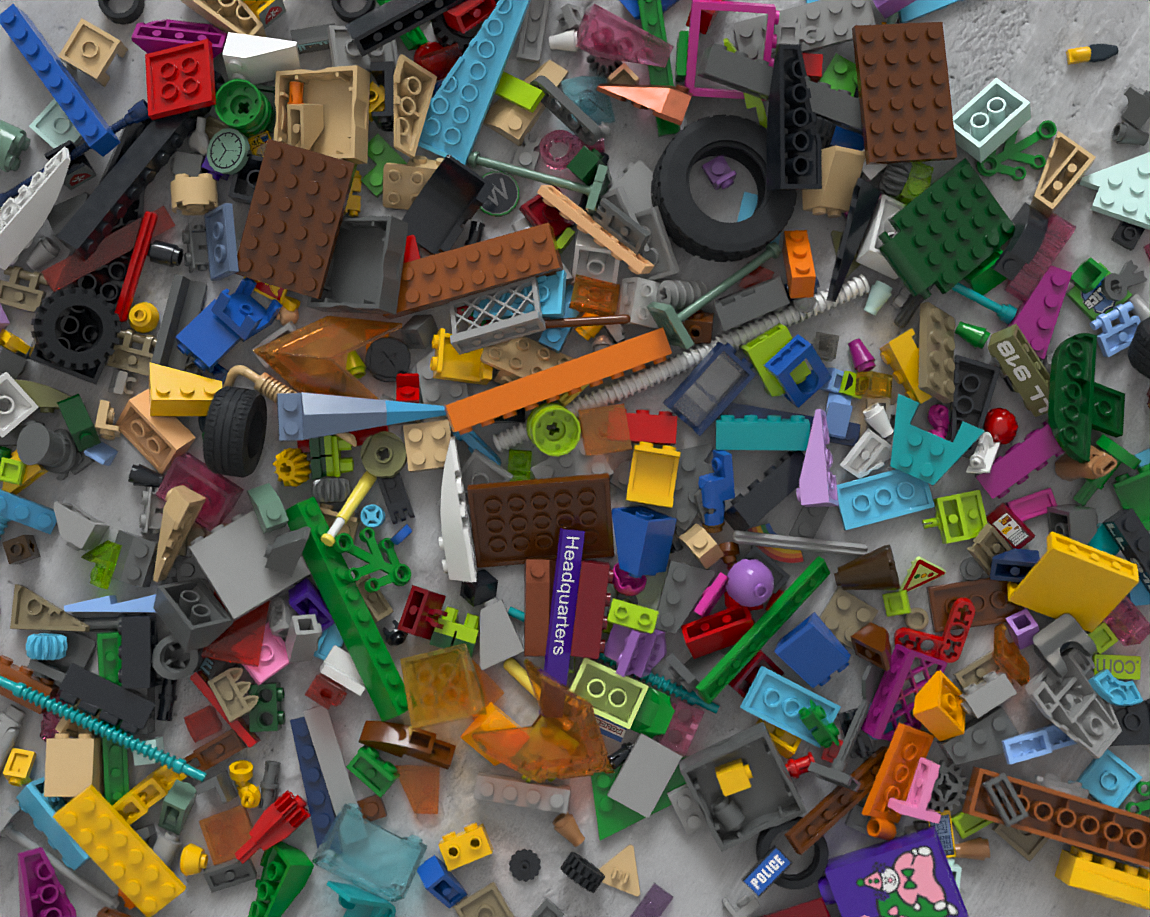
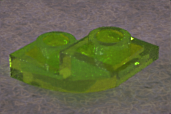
(519, 464)

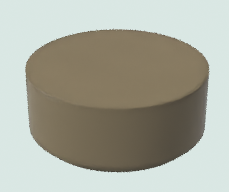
(917, 619)

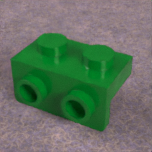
(373, 770)

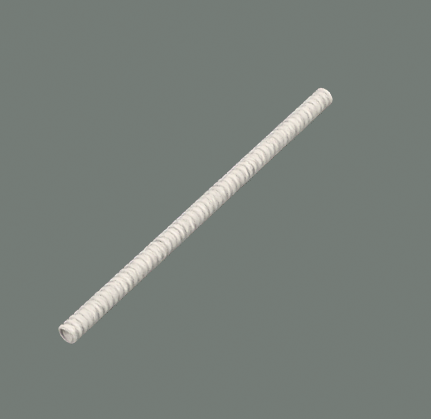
(688, 360)

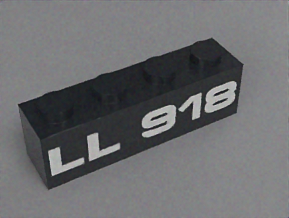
(1132, 541)

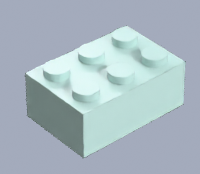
(990, 119)

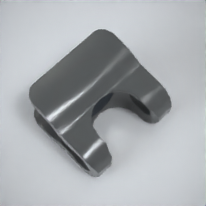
(1060, 636)

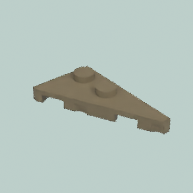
(37, 613)

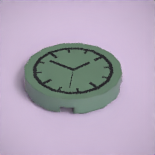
(228, 151)

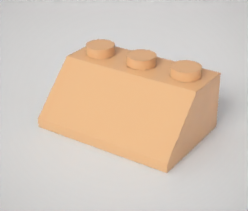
(155, 437)

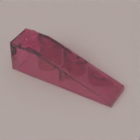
(617, 39)

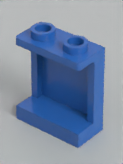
(207, 339)

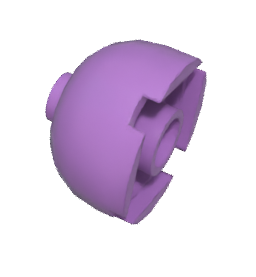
(750, 583)

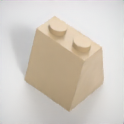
(839, 174)
(73, 765)

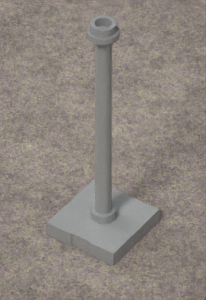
(7, 829)

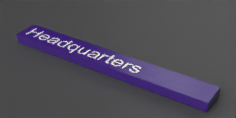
(563, 604)

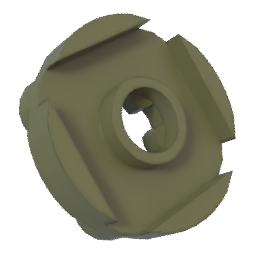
(379, 442)

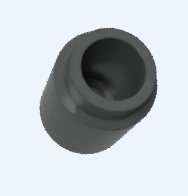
(728, 813)

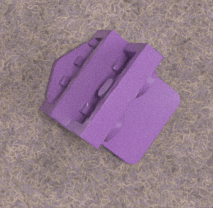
(635, 650)

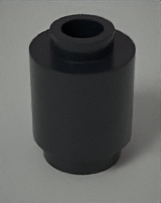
(165, 253)

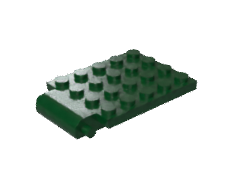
(945, 232)

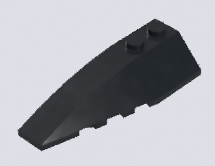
(792, 137)

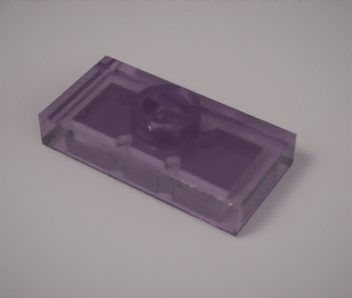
(653, 902)

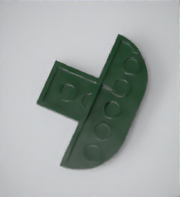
(1077, 401)

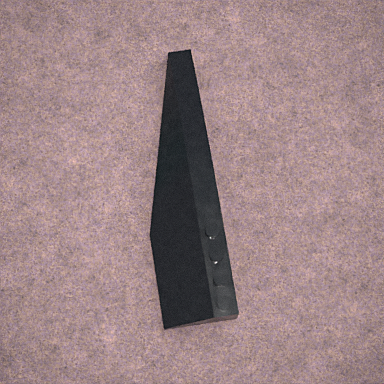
(77, 326)

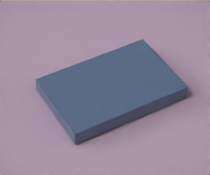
(221, 242)

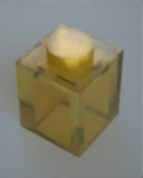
(873, 385)

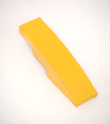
(146, 793)

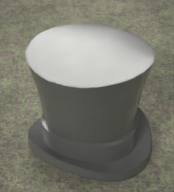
(48, 448)
(173, 661)

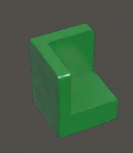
(1088, 275)

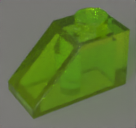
(917, 182)

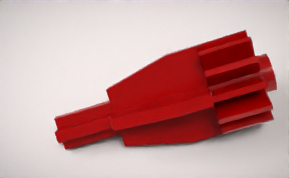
(275, 825)

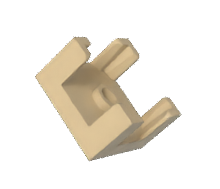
(91, 51)

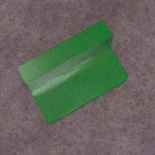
(984, 277)

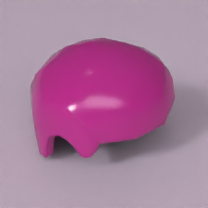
(626, 584)

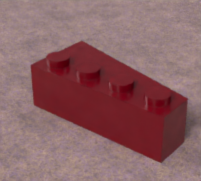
(590, 609)

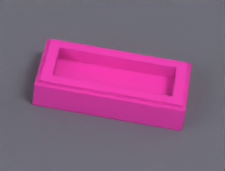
(1032, 504)

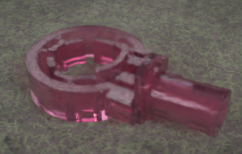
(573, 142)

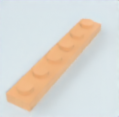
(586, 224)

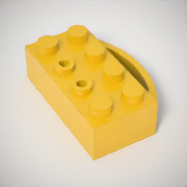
(1104, 877)

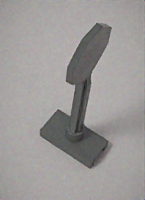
(835, 774)

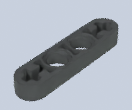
(584, 128)

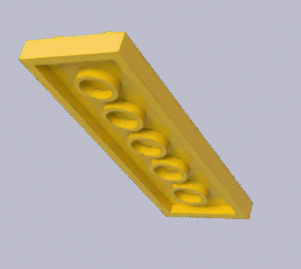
(119, 851)

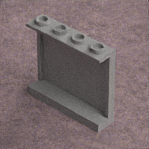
(236, 564)

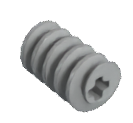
(680, 293)

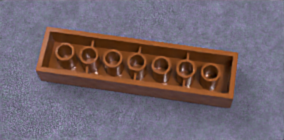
(477, 268)
(1065, 818)

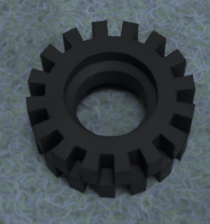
(582, 872)

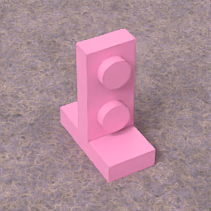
(919, 793)

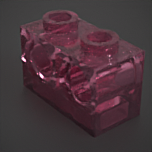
(1128, 623)
(686, 728)

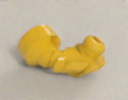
(241, 772)

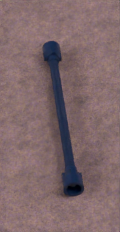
(136, 114)

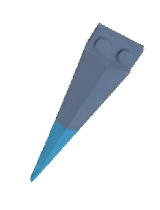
(320, 415)

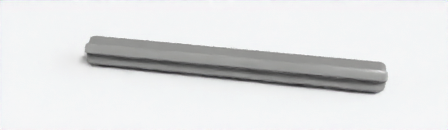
(799, 543)

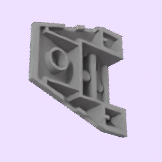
(1074, 703)

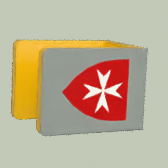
(267, 13)

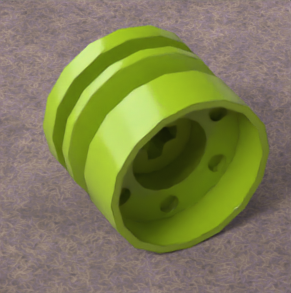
(557, 440)

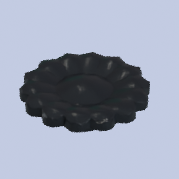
(524, 865)

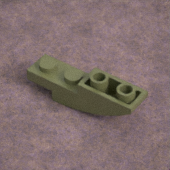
(43, 395)

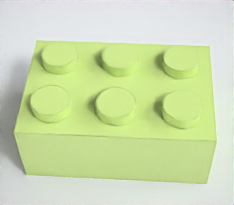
(609, 693)

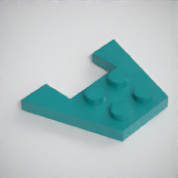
(922, 452)

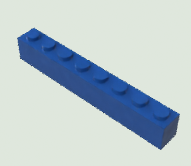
(58, 80)

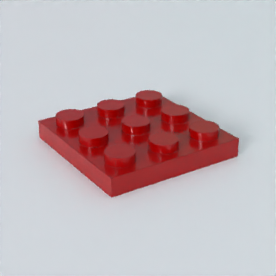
(180, 79)

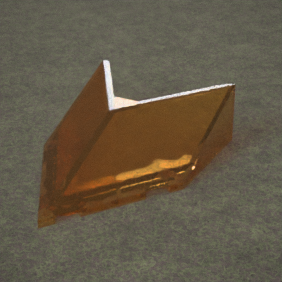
(316, 354)
(561, 741)

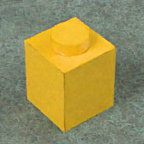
(733, 776)

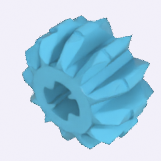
(46, 646)

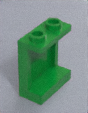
(1134, 493)

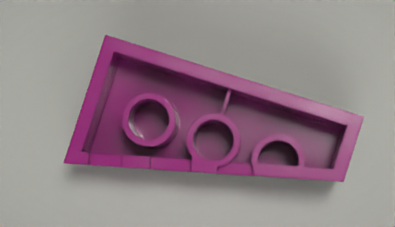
(1041, 310)
(1020, 461)

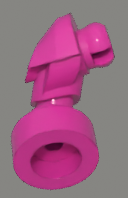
(939, 420)

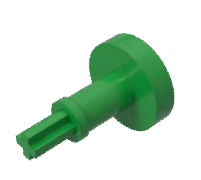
(1119, 454)

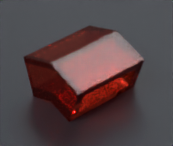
(757, 276)
(203, 723)

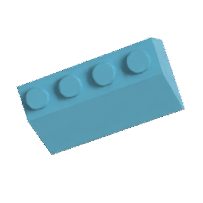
(42, 809)

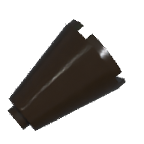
(869, 572)

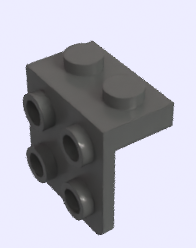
(78, 652)
(693, 670)

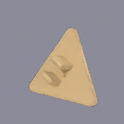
(622, 871)

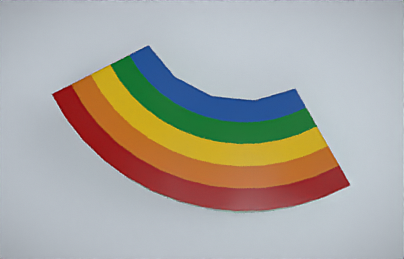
(777, 554)

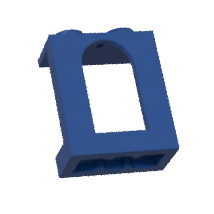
(787, 360)

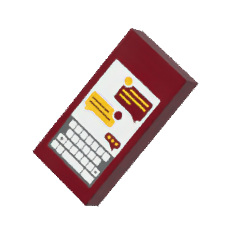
(1010, 526)

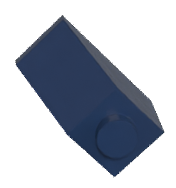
(1013, 564)

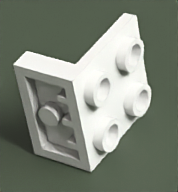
(634, 297)

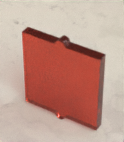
(442, 60)

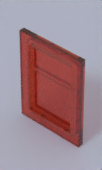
(242, 640)

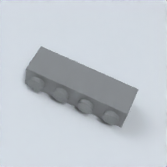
(521, 793)

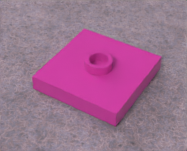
(712, 595)

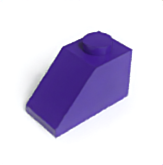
(308, 600)

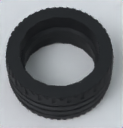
(814, 870)

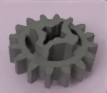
(943, 794)

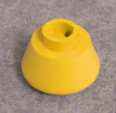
(143, 317)
(193, 860)

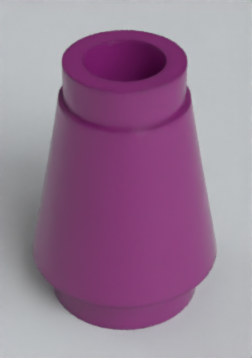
(861, 357)

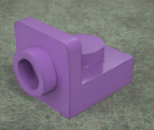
(719, 173)

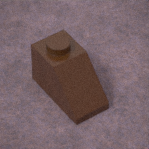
(873, 645)

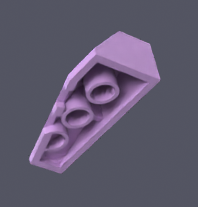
(816, 481)

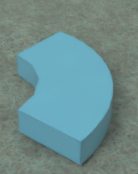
(1115, 691)

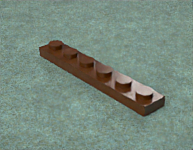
(835, 805)

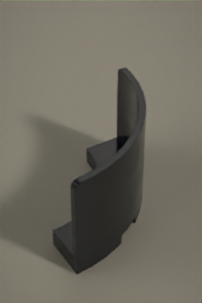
(445, 204)

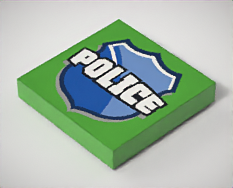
(1095, 301)

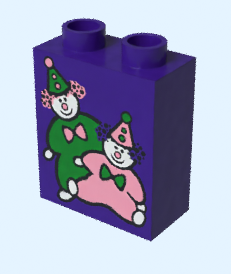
(894, 879)

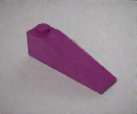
(39, 887)

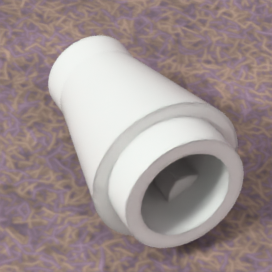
(564, 41)
(877, 418)

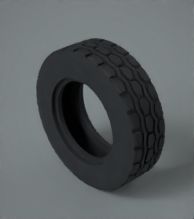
(683, 219)

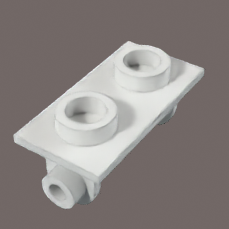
(984, 455)

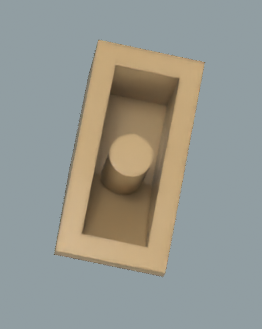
(304, 124)
(701, 545)

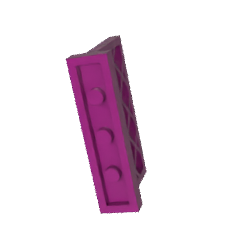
(891, 691)

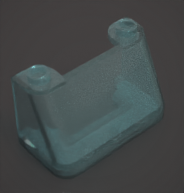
(369, 855)

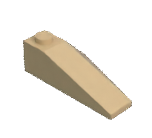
(412, 98)
(515, 121)
(177, 520)

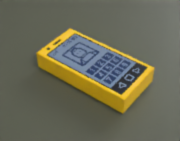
(945, 832)

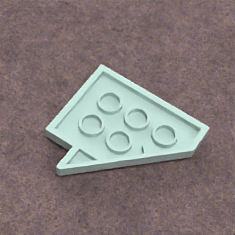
(1123, 191)

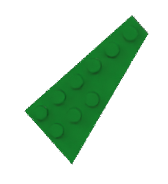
(615, 816)

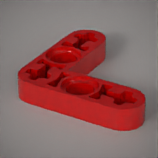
(942, 643)

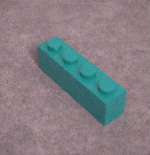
(762, 434)

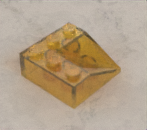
(442, 687)

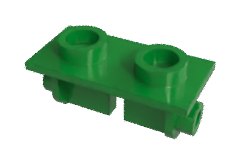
(825, 731)

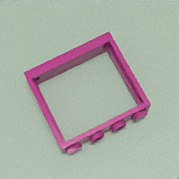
(696, 7)

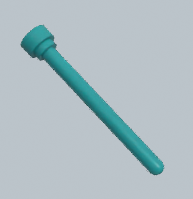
(1004, 312)

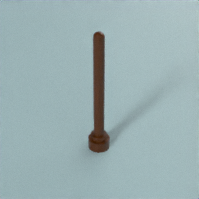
(587, 321)

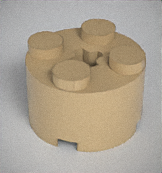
(194, 194)

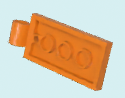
(895, 779)

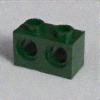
(273, 707)

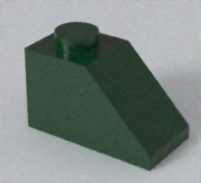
(79, 422)

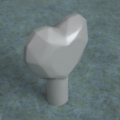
(199, 139)

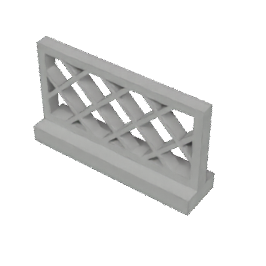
(498, 329)

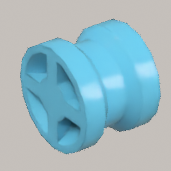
(371, 513)

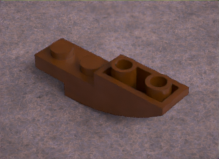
(402, 739)

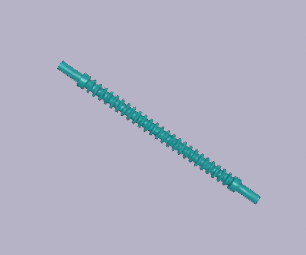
(691, 697)
(179, 766)

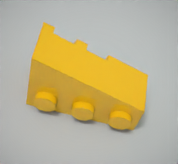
(904, 360)
(179, 392)

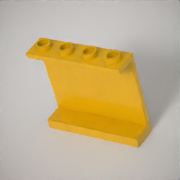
(1075, 582)

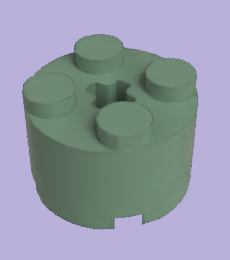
(12, 143)

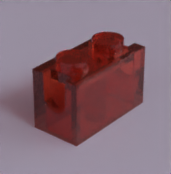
(326, 692)

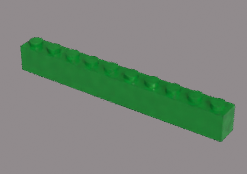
(350, 613)

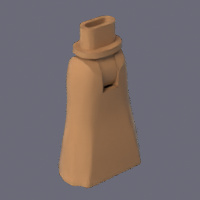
(1099, 465)

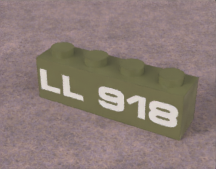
(1023, 368)

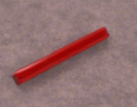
(136, 265)

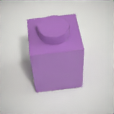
(1022, 628)

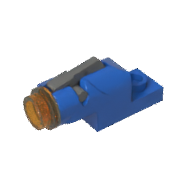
(714, 490)

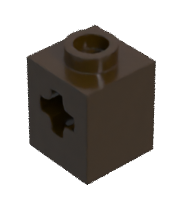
(21, 549)

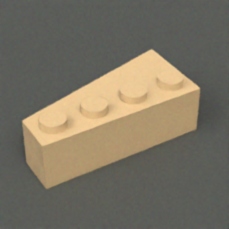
(228, 16)

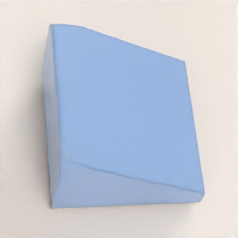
(834, 383)
(101, 453)

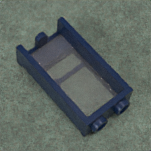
(710, 387)

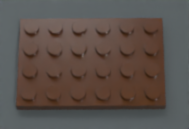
(904, 93)
(295, 218)
(525, 518)

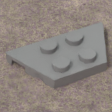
(438, 391)

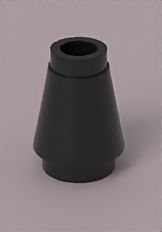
(145, 476)

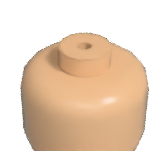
(286, 316)

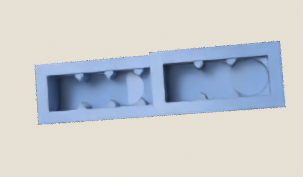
(110, 604)
(1035, 743)

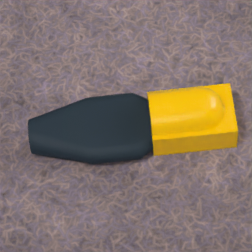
(1091, 53)

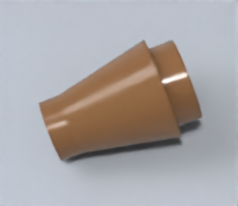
(568, 828)
(973, 849)

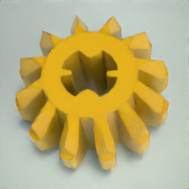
(292, 467)

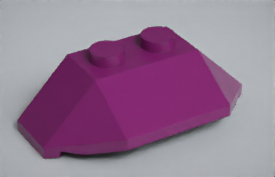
(172, 33)

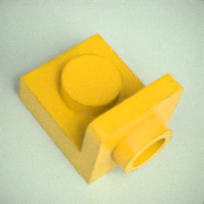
(13, 342)
(19, 767)

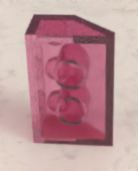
(218, 490)

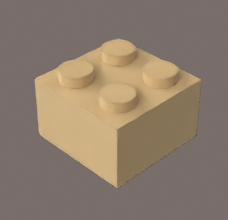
(427, 445)

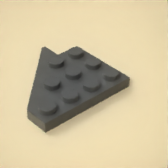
(689, 470)

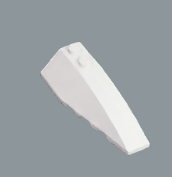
(28, 211)
(455, 521)

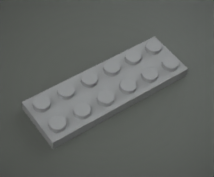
(830, 17)

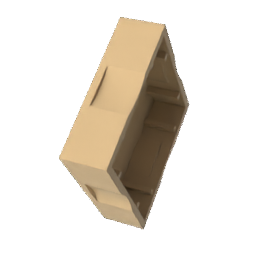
(345, 103)

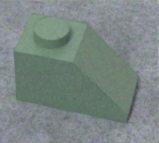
(268, 508)
(177, 806)

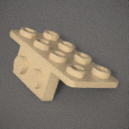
(405, 181)
(520, 358)

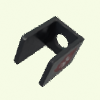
(78, 174)

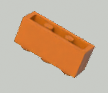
(798, 264)

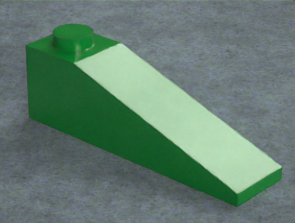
(281, 880)

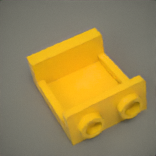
(454, 367)
(653, 475)

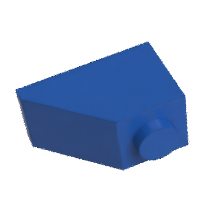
(441, 882)

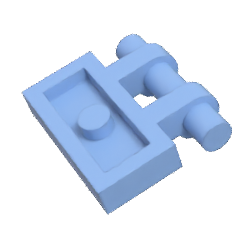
(1119, 336)

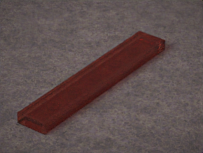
(110, 248)

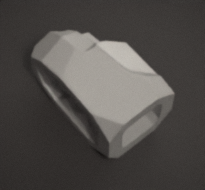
(280, 616)

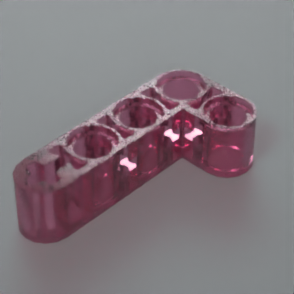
(1027, 279)

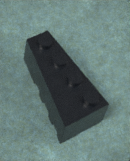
(972, 395)
(765, 494)

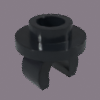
(395, 637)

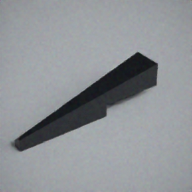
(860, 211)

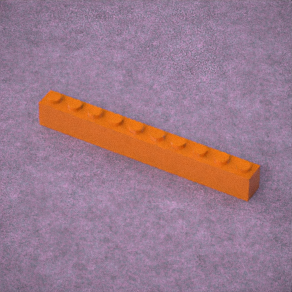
(556, 380)

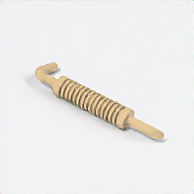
(269, 388)

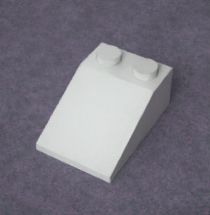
(258, 57)
(868, 250)

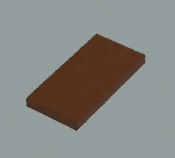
(987, 596)

